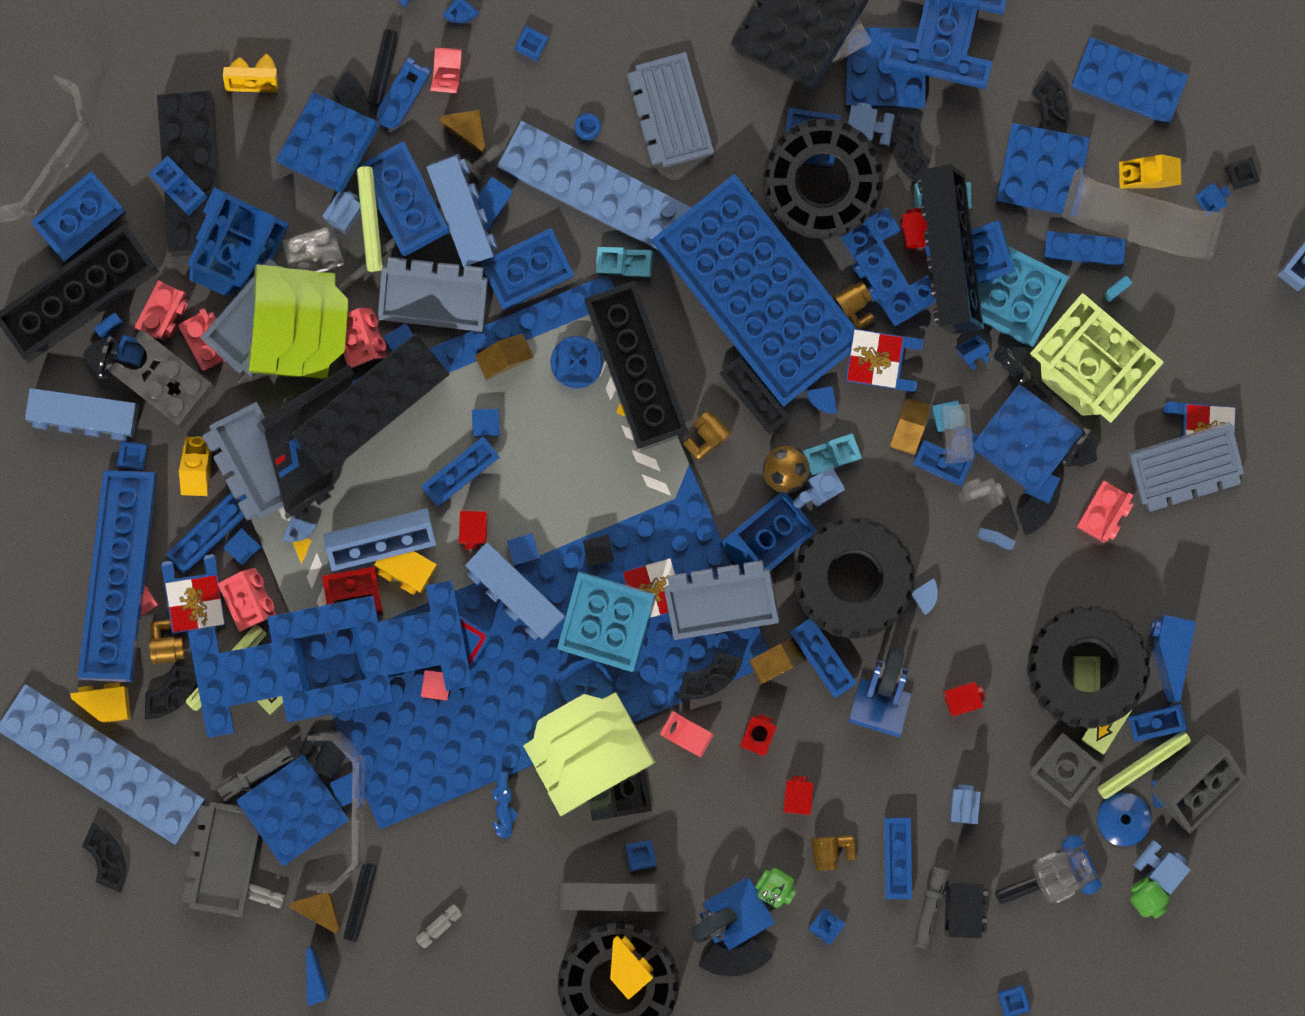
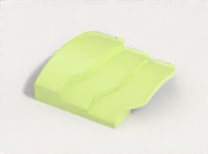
(1094, 361)
(586, 750)

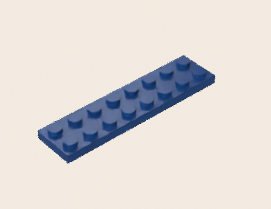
(117, 576)

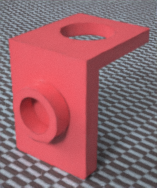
(446, 70)
(687, 734)

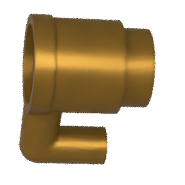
(852, 300)
(712, 431)
(167, 648)
(826, 851)

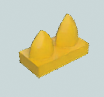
(245, 79)

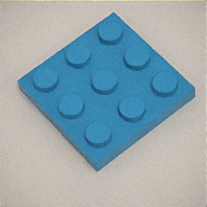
(1021, 300)
(606, 621)

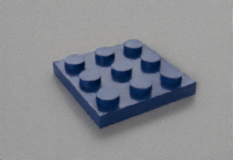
(878, 84)
(327, 142)
(1040, 167)
(1027, 439)
(292, 810)

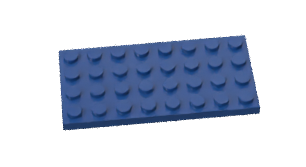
(757, 290)

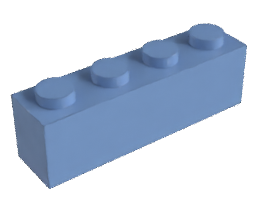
(461, 210)
(81, 413)
(379, 539)
(514, 591)

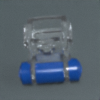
(1067, 871)

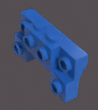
(881, 272)

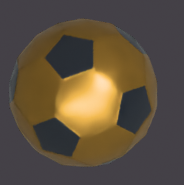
(786, 469)

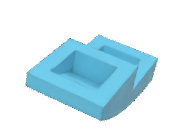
(624, 262)
(832, 454)

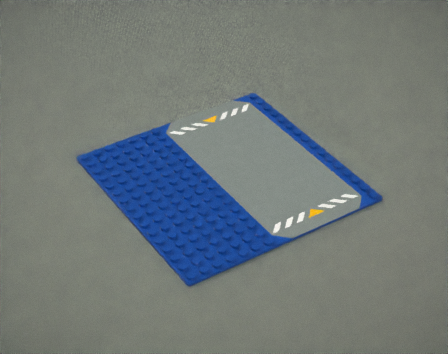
(562, 476)

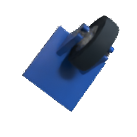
(880, 705)
(733, 916)

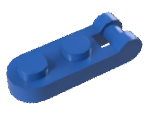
(402, 94)

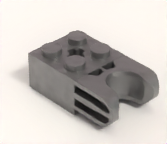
(157, 378)

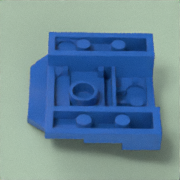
(233, 243)

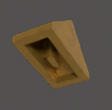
(466, 127)
(504, 356)
(910, 426)
(777, 660)
(320, 910)

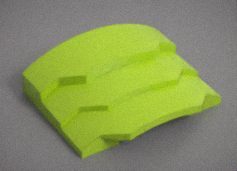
(296, 322)

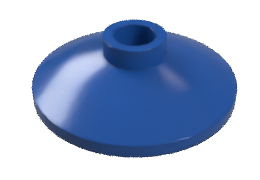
(1110, 819)

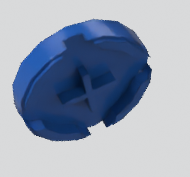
(576, 362)
(587, 678)

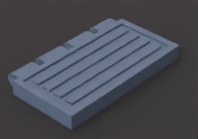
(673, 111)
(433, 297)
(232, 329)
(248, 458)
(1187, 464)
(723, 602)

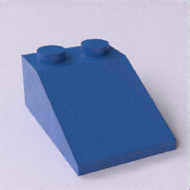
(769, 534)
(1171, 649)

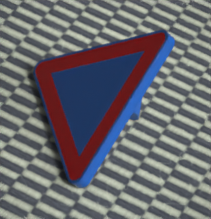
(474, 639)

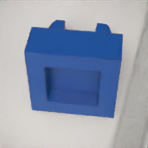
(1213, 199)
(972, 350)
(826, 926)

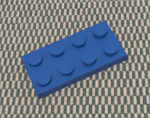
(1129, 81)
(405, 199)

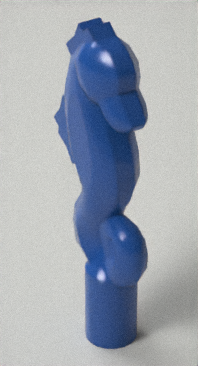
(505, 815)

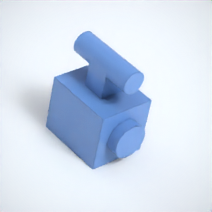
(864, 118)
(343, 211)
(820, 489)
(964, 805)
(1167, 870)

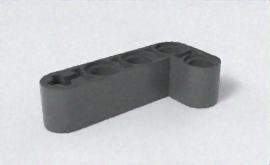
(613, 896)

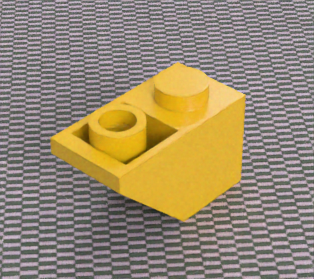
(1150, 172)
(195, 467)
(409, 569)
(104, 704)
(626, 970)

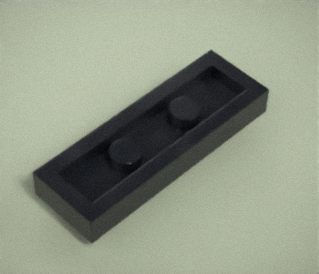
(754, 395)

